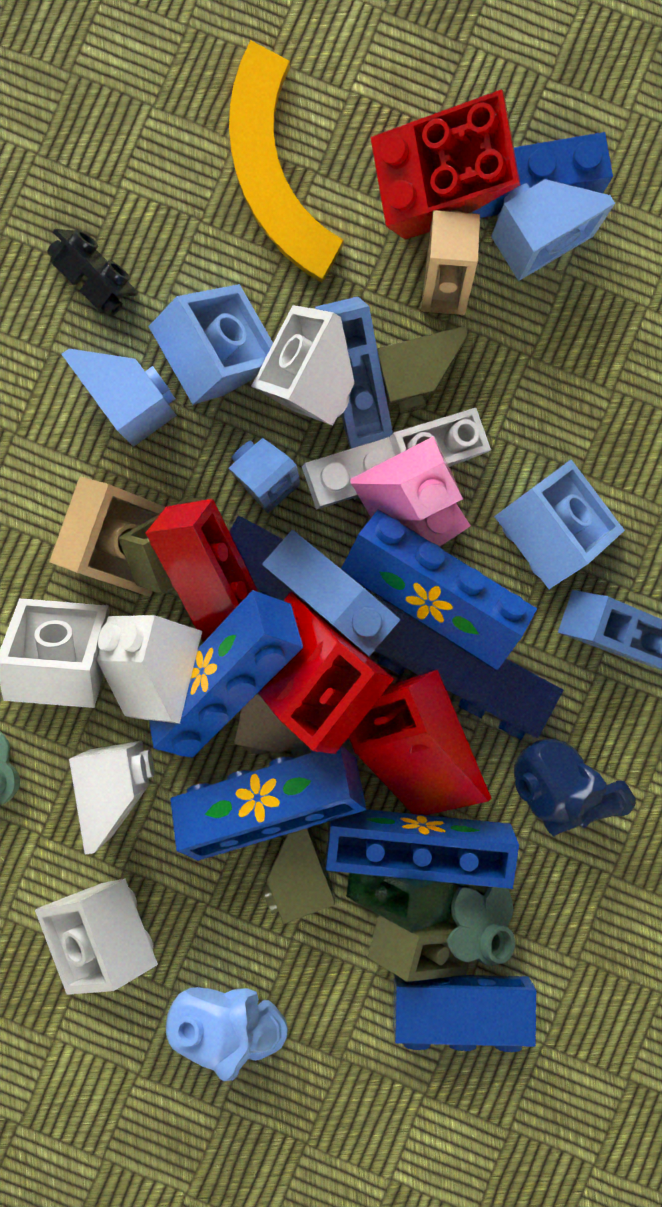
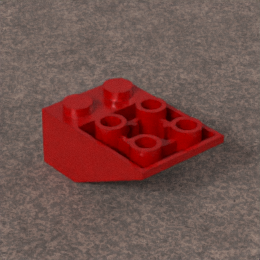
(445, 163)
(325, 685)
(420, 747)

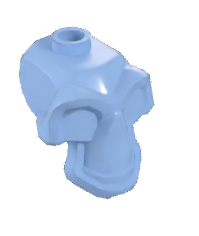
(224, 1028)

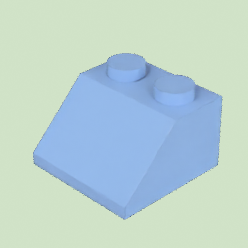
(546, 223)
(212, 341)
(127, 394)
(559, 524)

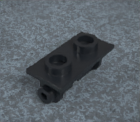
(78, 256)

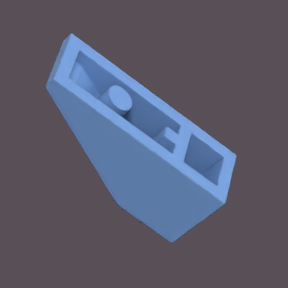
(367, 412)
(265, 473)
(331, 592)
(613, 627)

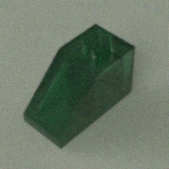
(403, 901)

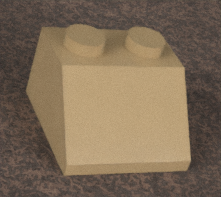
(92, 528)

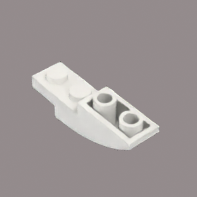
(457, 435)

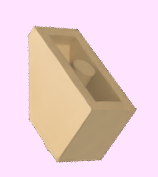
(450, 262)

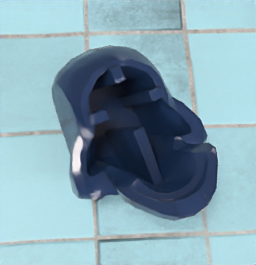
(565, 789)

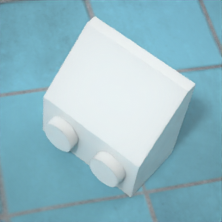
(308, 365)
(52, 653)
(148, 664)
(107, 788)
(97, 938)

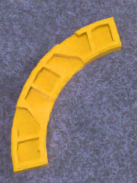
(260, 173)

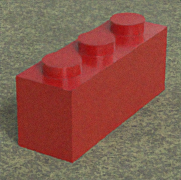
(201, 562)

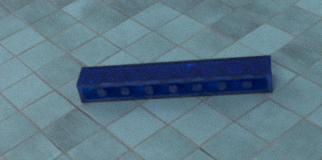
(509, 693)

